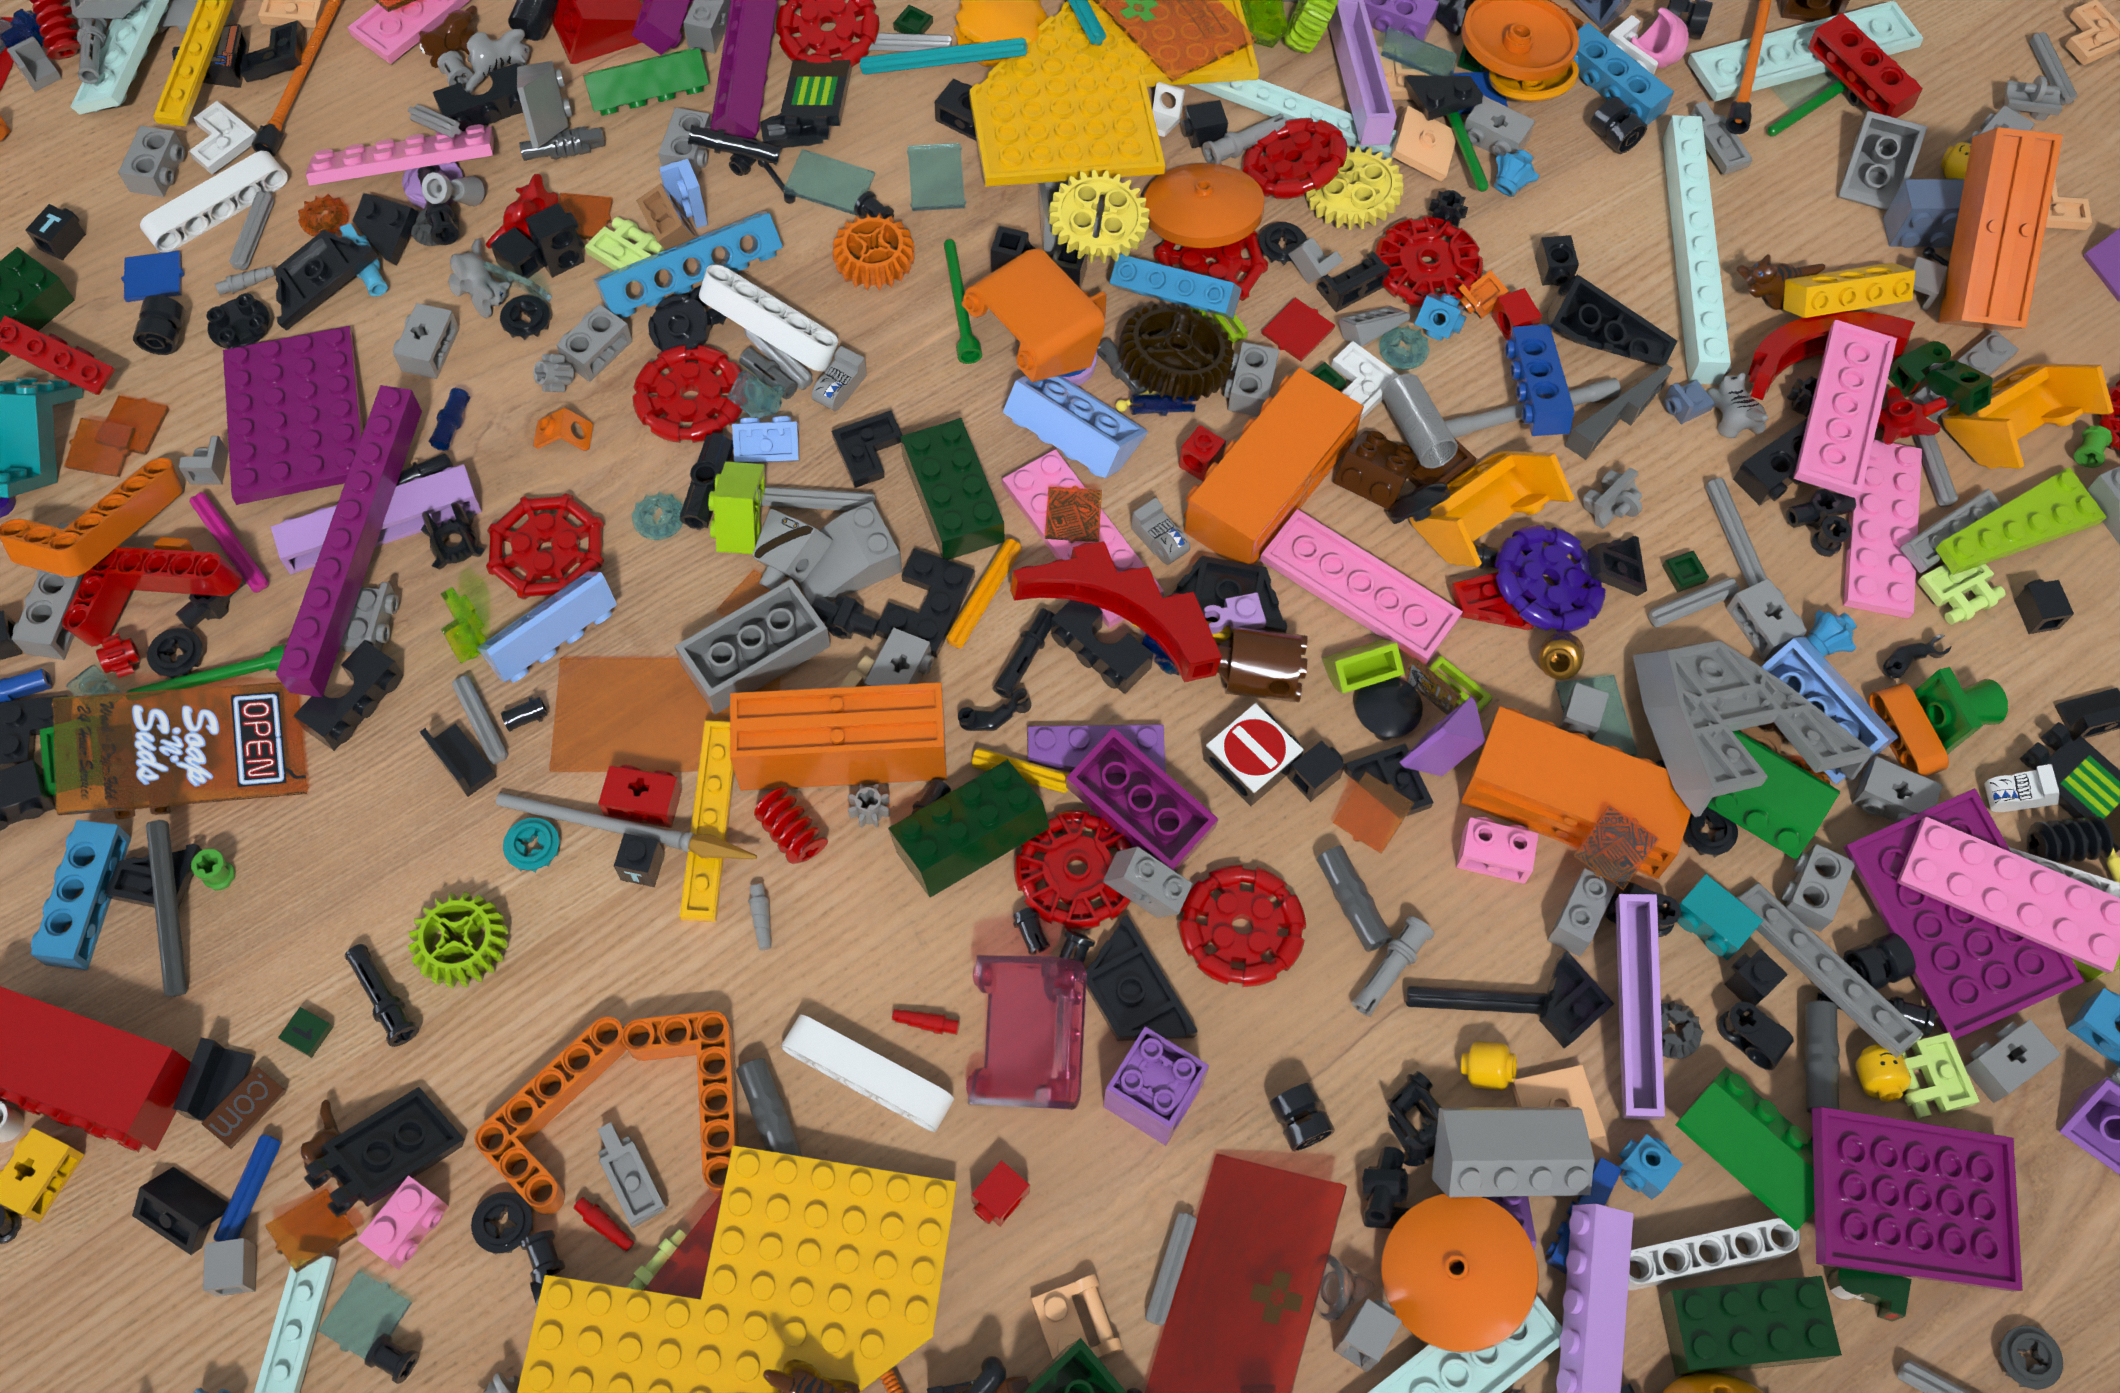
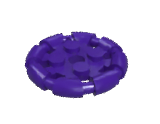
(1532, 594)

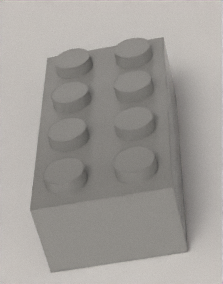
(753, 645)

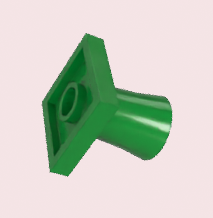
(1960, 711)

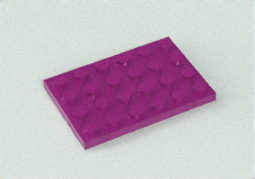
(292, 414)
(1962, 962)
(1915, 1200)

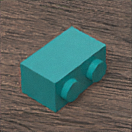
(1717, 918)

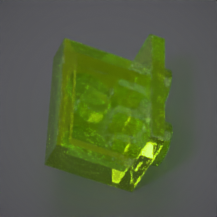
(1265, 20)
(465, 631)

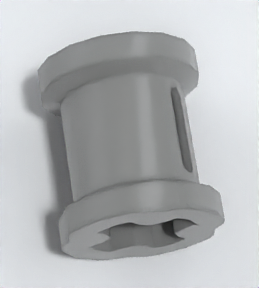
(455, 68)

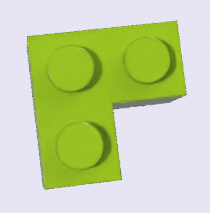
(737, 507)

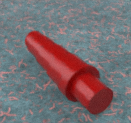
(927, 1021)
(603, 1224)

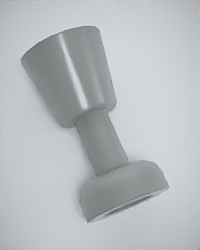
(466, 190)

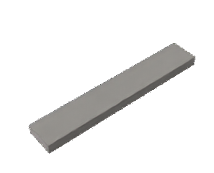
(1831, 973)

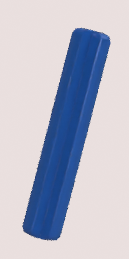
(247, 1188)

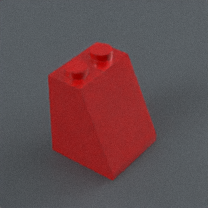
(595, 27)

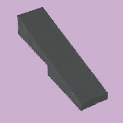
(1627, 407)

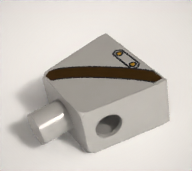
(788, 549)

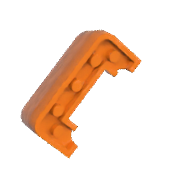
(1045, 313)

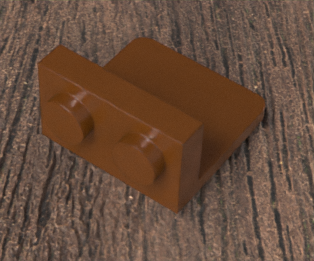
(1376, 468)

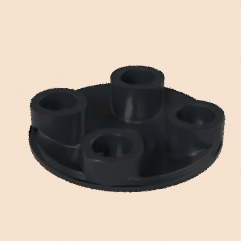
(238, 322)
(1418, 502)
(1389, 708)

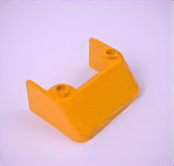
(2022, 404)
(1489, 495)

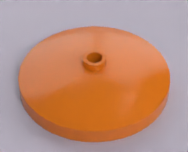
(1520, 38)
(1204, 205)
(1465, 1309)

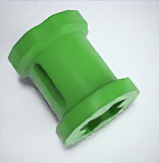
(2092, 449)
(213, 869)

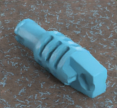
(370, 274)

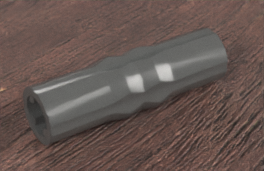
(1354, 898)
(1821, 1055)
(767, 1108)

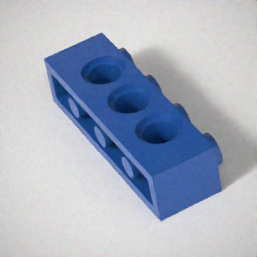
(1539, 380)

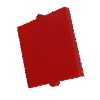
(1298, 329)

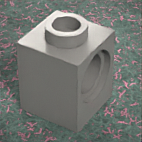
(1584, 710)

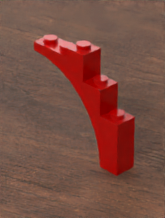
(1132, 594)

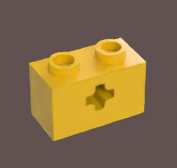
(53, 1167)

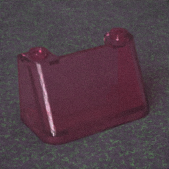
(1031, 1032)

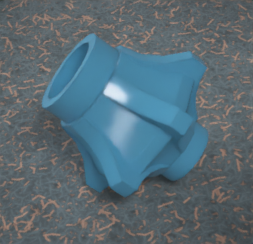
(1514, 172)
(1832, 633)

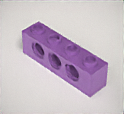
(1406, 16)

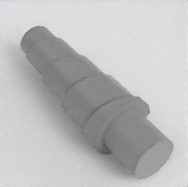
(243, 280)
(760, 913)

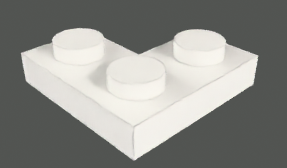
(226, 137)
(1366, 373)

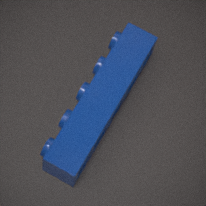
(1603, 1181)

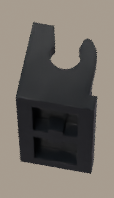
(1354, 283)

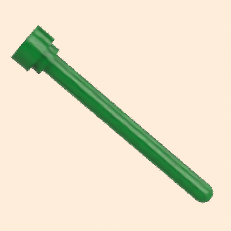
(1806, 108)
(1468, 151)
(968, 347)
(269, 661)

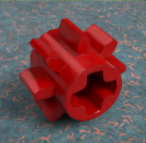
(118, 655)

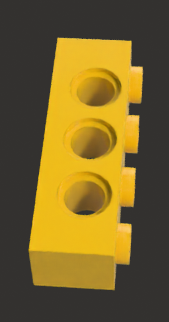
(1848, 290)

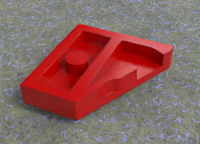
(1483, 602)

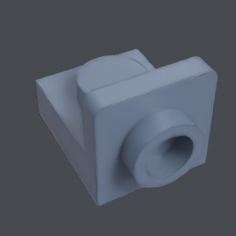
(1687, 401)

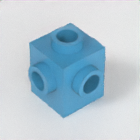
(1430, 318)
(1648, 1165)

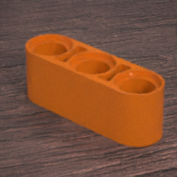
(1917, 742)

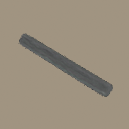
(166, 908)

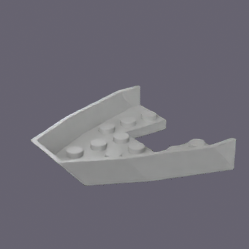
(1706, 692)

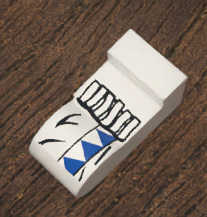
(2023, 790)

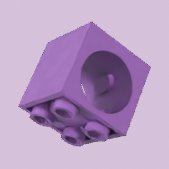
(1155, 1085)

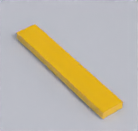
(192, 62)
(711, 817)

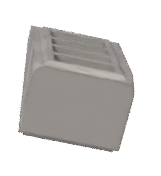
(1371, 324)

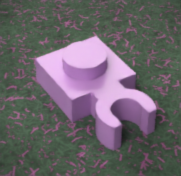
(1239, 611)

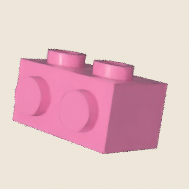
(1497, 849)
(403, 1223)

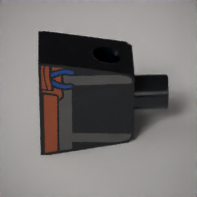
(227, 58)

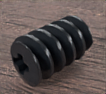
(2070, 839)

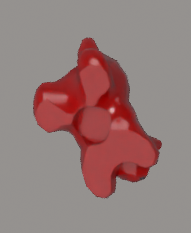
(532, 200)

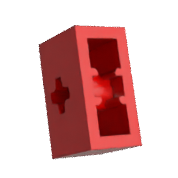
(652, 807)

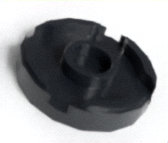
(679, 322)

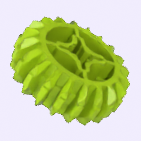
(1309, 24)
(476, 917)

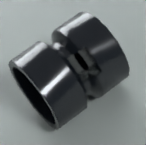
(1697, 15)
(1618, 125)
(159, 325)
(1882, 960)
(1295, 1105)

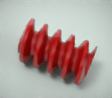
(56, 28)
(787, 828)

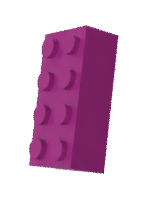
(1141, 801)

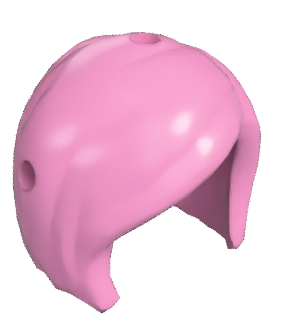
(1665, 39)

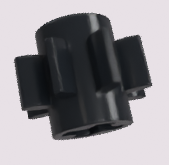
(1449, 207)
(1802, 395)

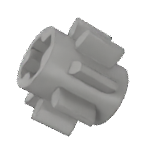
(553, 373)
(873, 813)

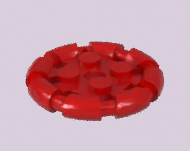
(831, 42)
(1292, 179)
(1429, 243)
(686, 377)
(1063, 885)
(1245, 905)

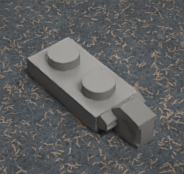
(1722, 145)
(629, 1177)

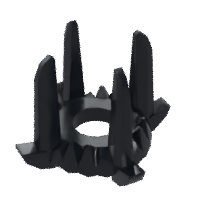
(462, 526)
(1416, 1144)

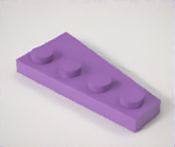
(1068, 745)

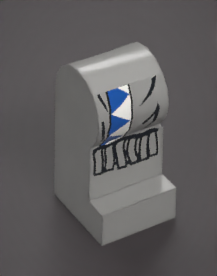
(840, 379)
(1159, 532)

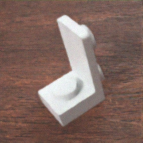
(1622, 36)

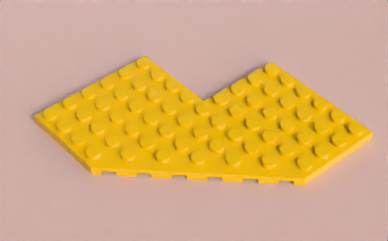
(1080, 104)
(800, 1267)

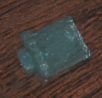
(755, 396)
(91, 682)

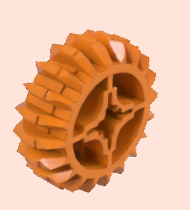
(869, 241)

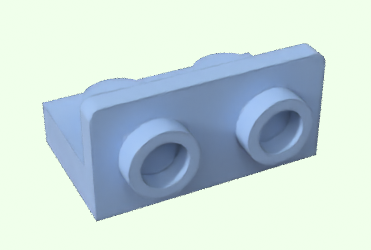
(684, 187)
(766, 441)

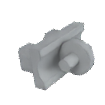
(2033, 97)
(1618, 500)

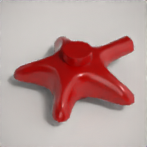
(1905, 418)

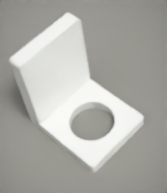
(1166, 117)

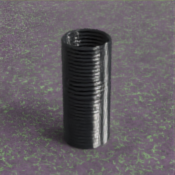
(532, 17)

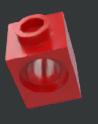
(1515, 310)
(1201, 452)
(999, 1194)

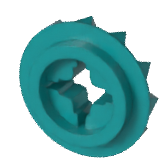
(527, 831)

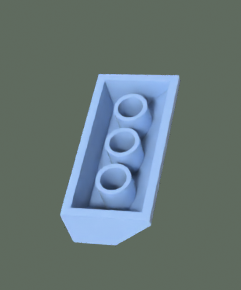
(1074, 423)
(547, 626)
(1817, 681)

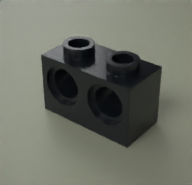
(556, 239)

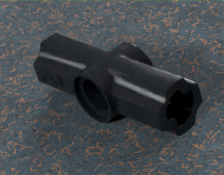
(711, 461)

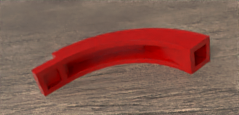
(1808, 338)

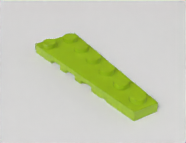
(2034, 518)

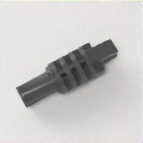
(566, 143)

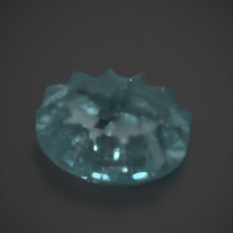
(1399, 356)
(667, 525)

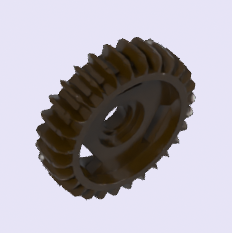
(1170, 369)

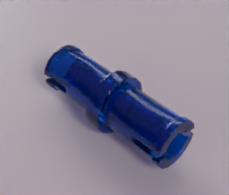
(1162, 406)
(449, 419)

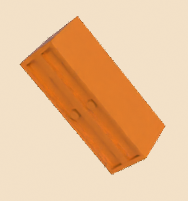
(2000, 229)
(1272, 467)
(838, 736)
(1565, 782)

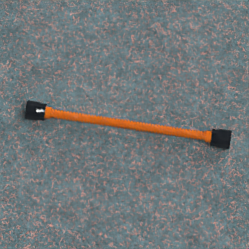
(1740, 115)
(270, 136)

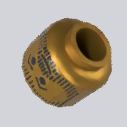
(1567, 663)

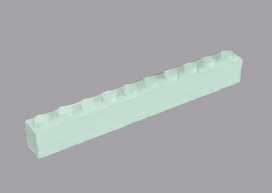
(1696, 251)

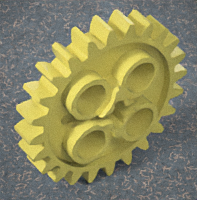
(1360, 192)
(1070, 211)

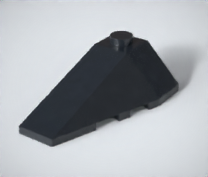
(1603, 323)

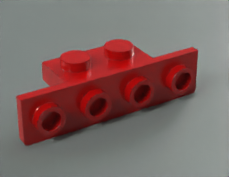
(54, 356)

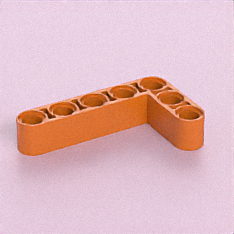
(99, 529)
(709, 1085)
(544, 1110)

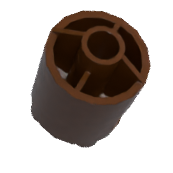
(1263, 664)

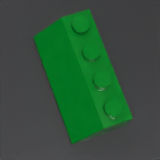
(646, 79)
(1784, 808)
(1754, 1145)

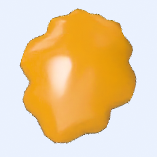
(998, 20)

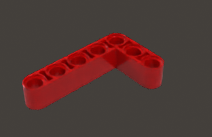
(141, 569)

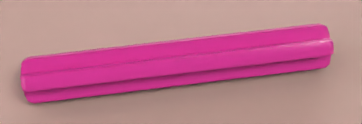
(229, 542)

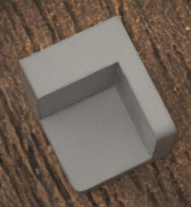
(33, 64)
(1312, 261)
(1928, 279)
(206, 465)
(229, 1267)

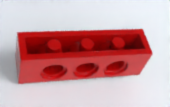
(1864, 67)

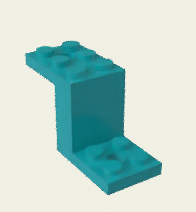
(28, 432)

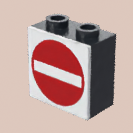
(1252, 754)

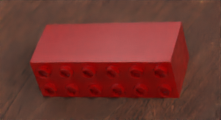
(87, 1072)

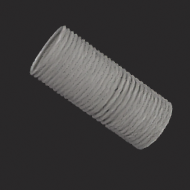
(1419, 421)

